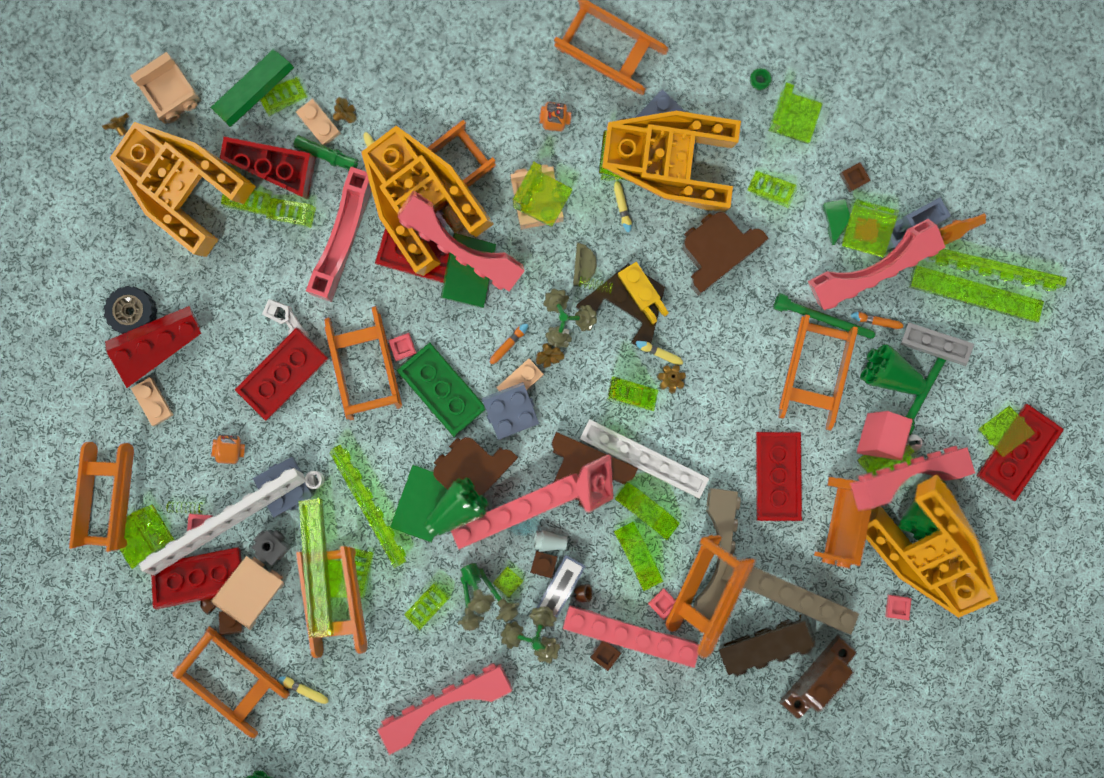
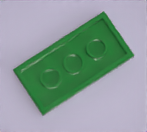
(252, 87)
(441, 389)

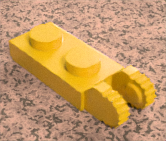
(642, 291)

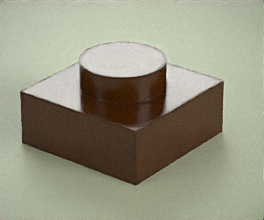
(855, 177)
(543, 564)
(229, 625)
(605, 655)

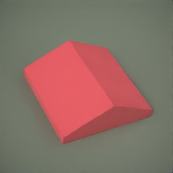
(884, 435)
(595, 484)

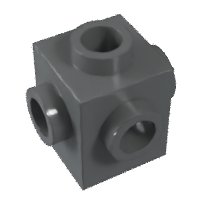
(277, 550)

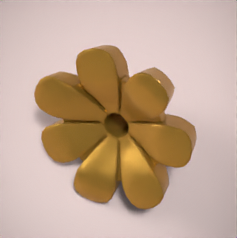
(344, 111)
(117, 124)
(549, 356)
(671, 382)

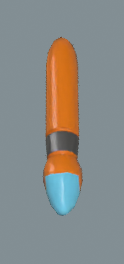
(880, 321)
(506, 346)

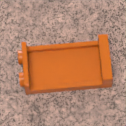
(847, 527)

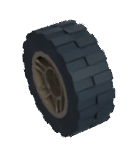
(125, 298)

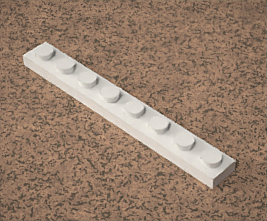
(217, 525)

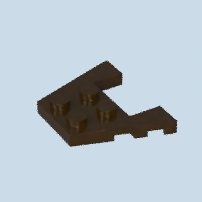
(623, 300)

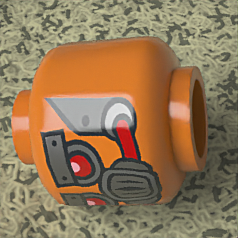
(554, 116)
(227, 449)

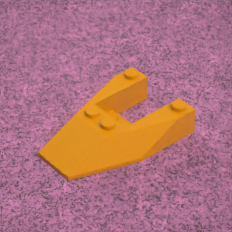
(659, 154)
(402, 164)
(164, 172)
(942, 565)

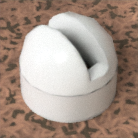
(913, 437)
(311, 481)

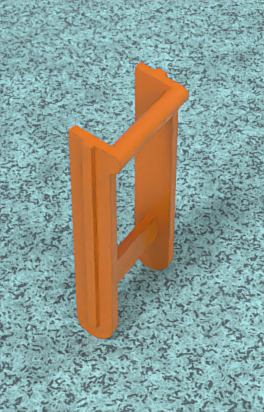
(624, 75)
(486, 165)
(354, 338)
(811, 398)
(120, 496)
(682, 607)
(356, 624)
(249, 701)

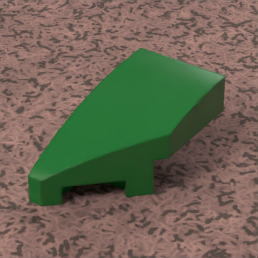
(837, 218)

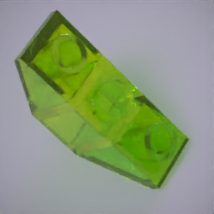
(631, 394)
(647, 510)
(638, 556)

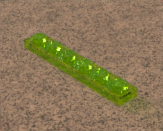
(1005, 271)
(976, 294)
(364, 499)
(315, 568)

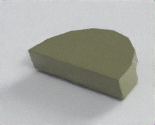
(584, 264)

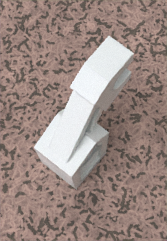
(272, 309)

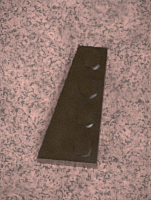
(768, 646)

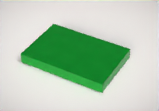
(461, 281)
(416, 503)

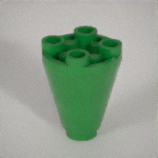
(892, 372)
(456, 508)
(917, 521)

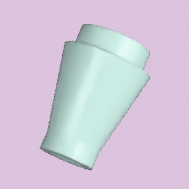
(549, 541)

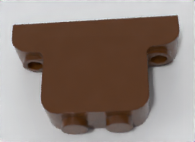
(718, 248)
(578, 455)
(472, 461)
(821, 679)

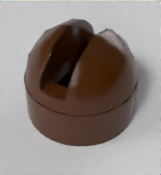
(581, 595)
(207, 606)

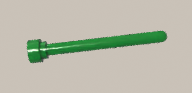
(783, 303)
(919, 400)

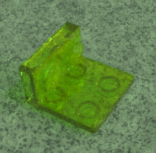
(795, 115)
(541, 196)
(870, 228)
(144, 535)

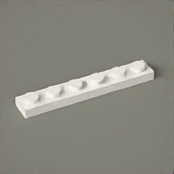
(644, 459)

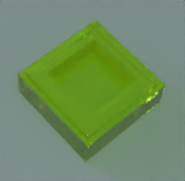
(508, 581)

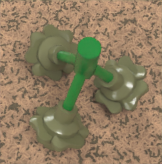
(584, 318)
(545, 649)

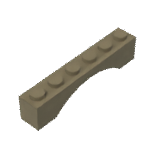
(721, 508)
(798, 599)

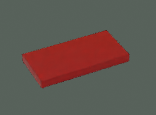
(391, 257)
(281, 374)
(1014, 471)
(778, 476)
(194, 578)

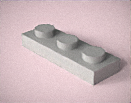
(937, 344)

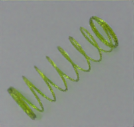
(580, 285)
(185, 507)

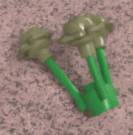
(482, 603)

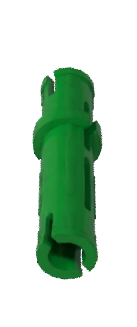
(334, 157)

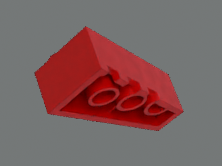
(274, 164)
(151, 344)

